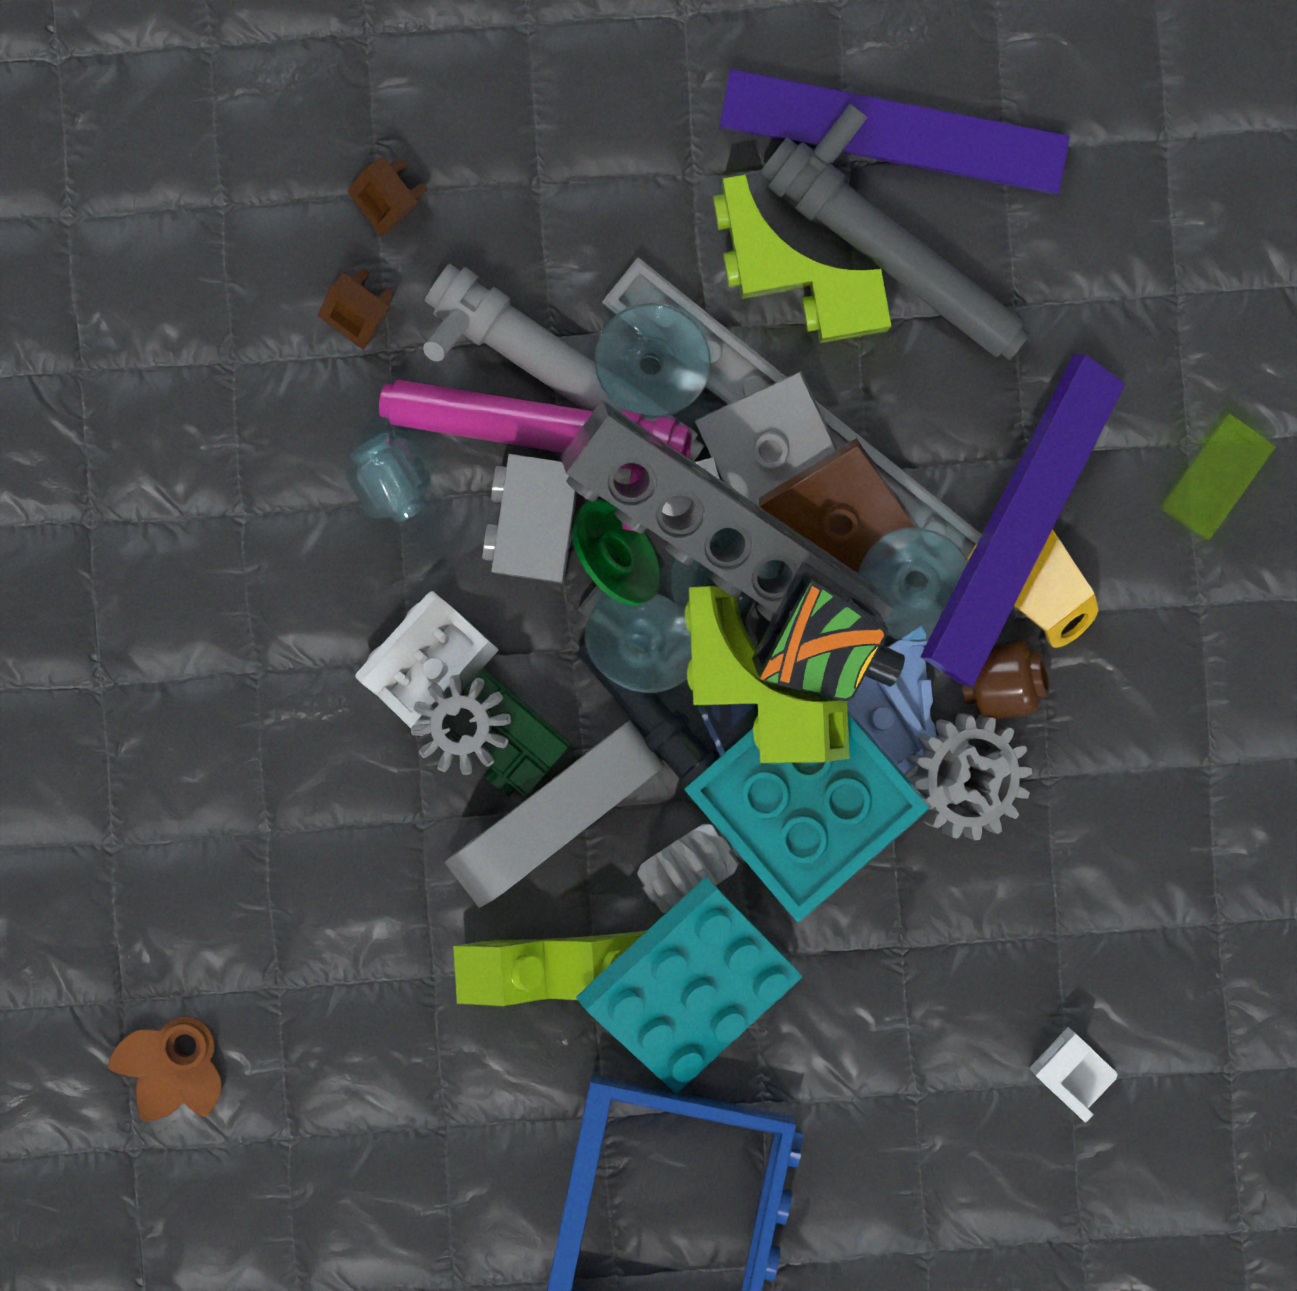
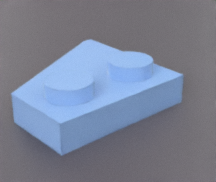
(900, 712)

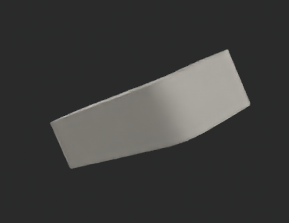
(554, 815)

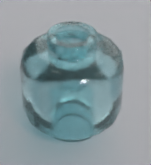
(388, 478)

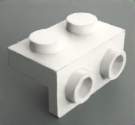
(422, 651)

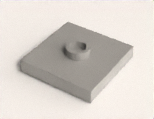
(767, 437)

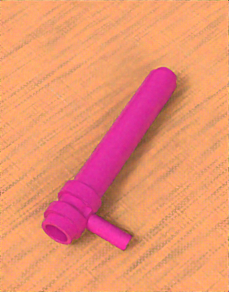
(508, 419)

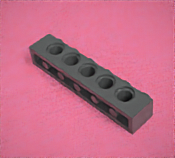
(614, 440)

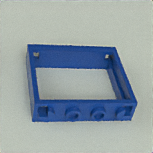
(773, 1200)

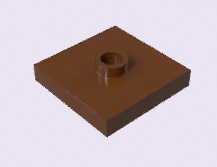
(840, 504)

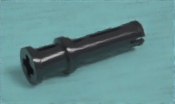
(664, 731)

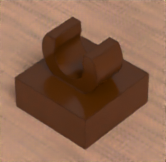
(384, 195)
(355, 309)

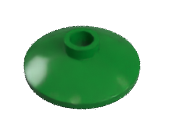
(614, 557)

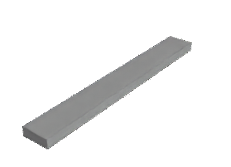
(741, 371)

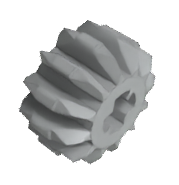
(469, 742)
(685, 863)

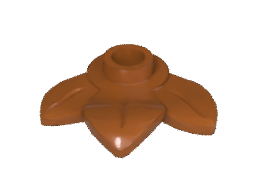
(165, 1073)

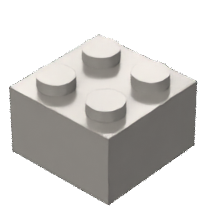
(533, 520)

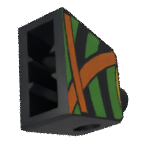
(825, 640)

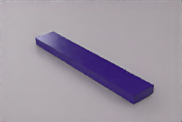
(897, 132)
(1022, 520)

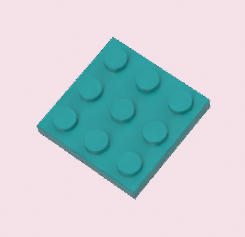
(809, 821)
(689, 986)

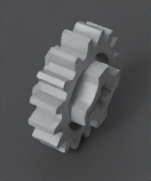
(991, 783)

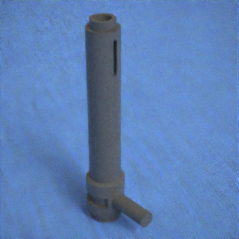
(823, 194)

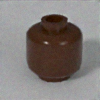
(1009, 682)

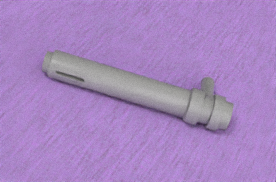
(490, 319)

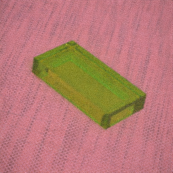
(1217, 477)

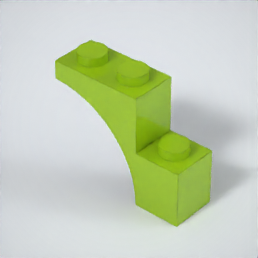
(841, 300)
(789, 722)
(533, 968)

